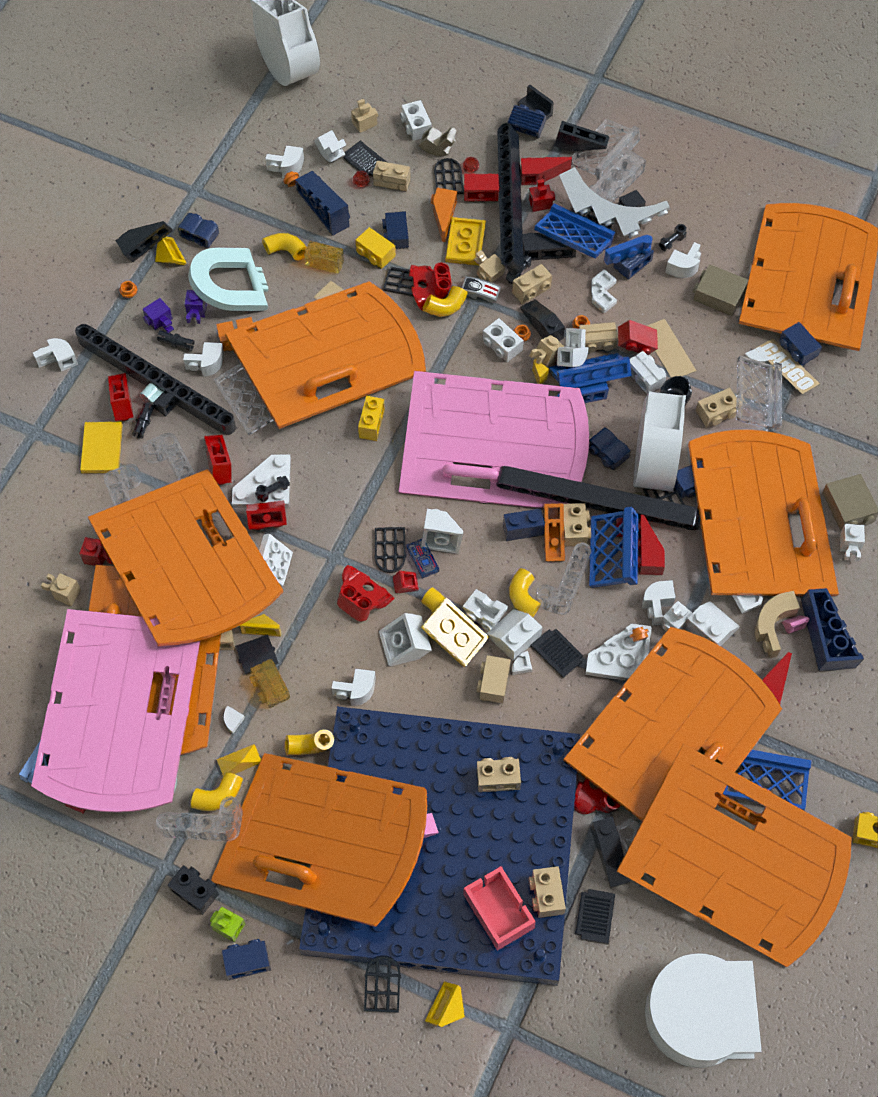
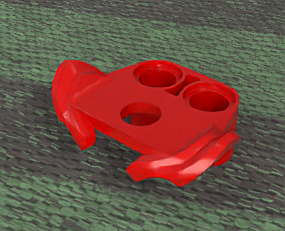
(437, 281)
(355, 599)
(589, 800)

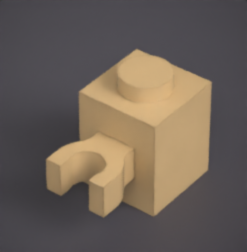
(364, 116)
(489, 268)
(546, 351)
(62, 588)

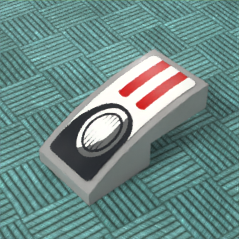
(481, 288)

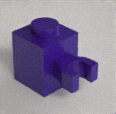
(194, 306)
(158, 315)

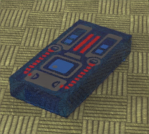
(422, 558)

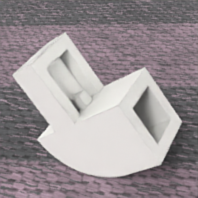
(329, 146)
(291, 161)
(684, 265)
(57, 351)
(575, 351)
(208, 362)
(656, 596)
(358, 691)

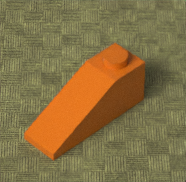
(444, 205)
(554, 531)

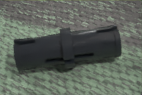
(175, 340)
(143, 420)

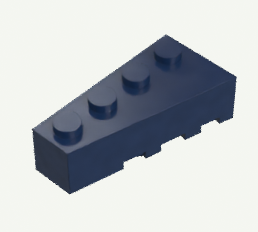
(324, 202)
(828, 633)

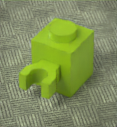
(227, 923)

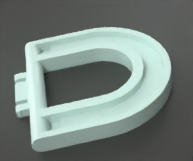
(228, 299)

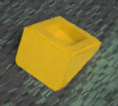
(540, 372)

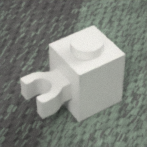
(852, 540)
(675, 617)

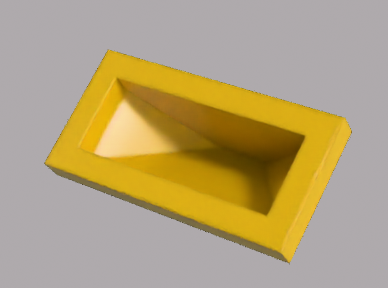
(168, 252)
(261, 626)
(239, 760)
(447, 1006)

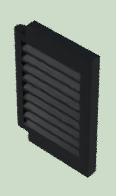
(362, 157)
(557, 652)
(595, 916)

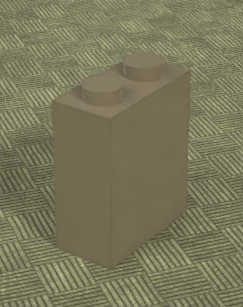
(720, 289)
(851, 501)

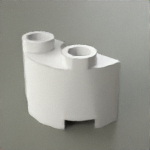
(484, 610)

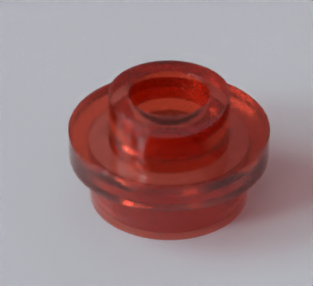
(471, 165)
(361, 179)

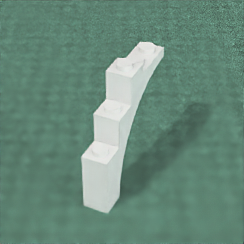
(628, 218)

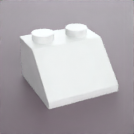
(441, 532)
(711, 624)
(515, 633)
(404, 639)

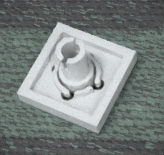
(279, 561)

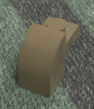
(436, 142)

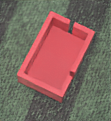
(498, 908)

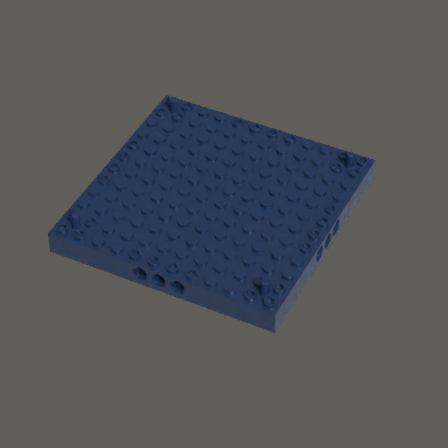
(477, 833)

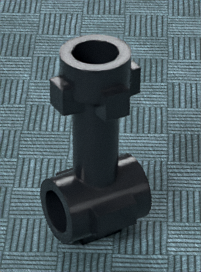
(680, 234)
(527, 263)
(262, 491)

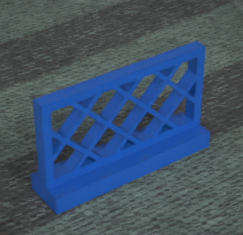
(575, 224)
(592, 371)
(629, 553)
(779, 763)

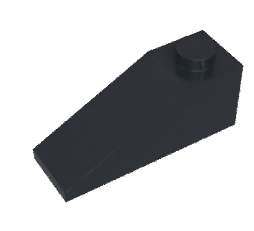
(577, 138)
(141, 239)
(542, 247)
(543, 320)
(609, 850)

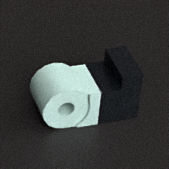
(159, 399)

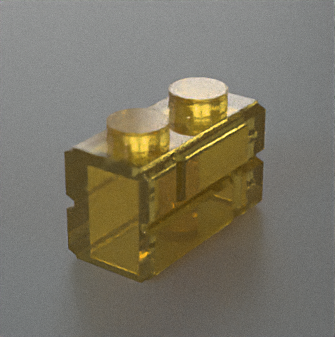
(324, 257)
(270, 684)

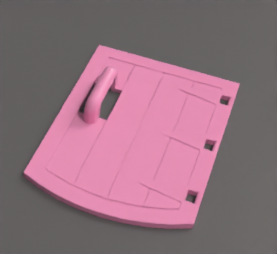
(493, 429)
(99, 736)

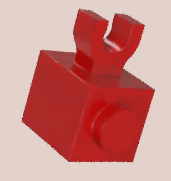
(541, 196)
(93, 552)

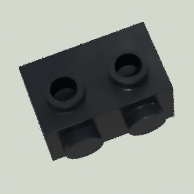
(193, 889)

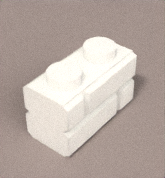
(646, 372)

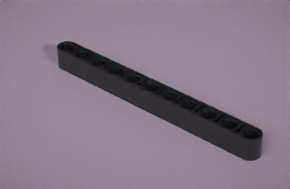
(510, 199)
(104, 347)
(597, 497)

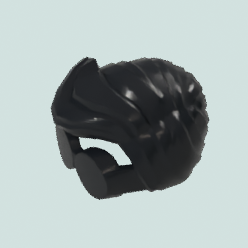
(677, 386)

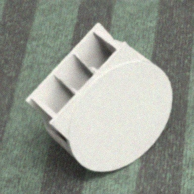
(285, 39)
(659, 441)
(704, 1011)

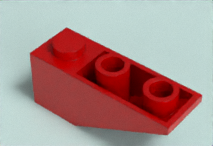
(543, 168)
(651, 552)

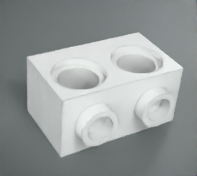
(415, 119)
(503, 338)

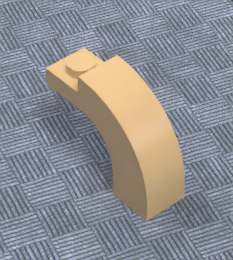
(777, 608)

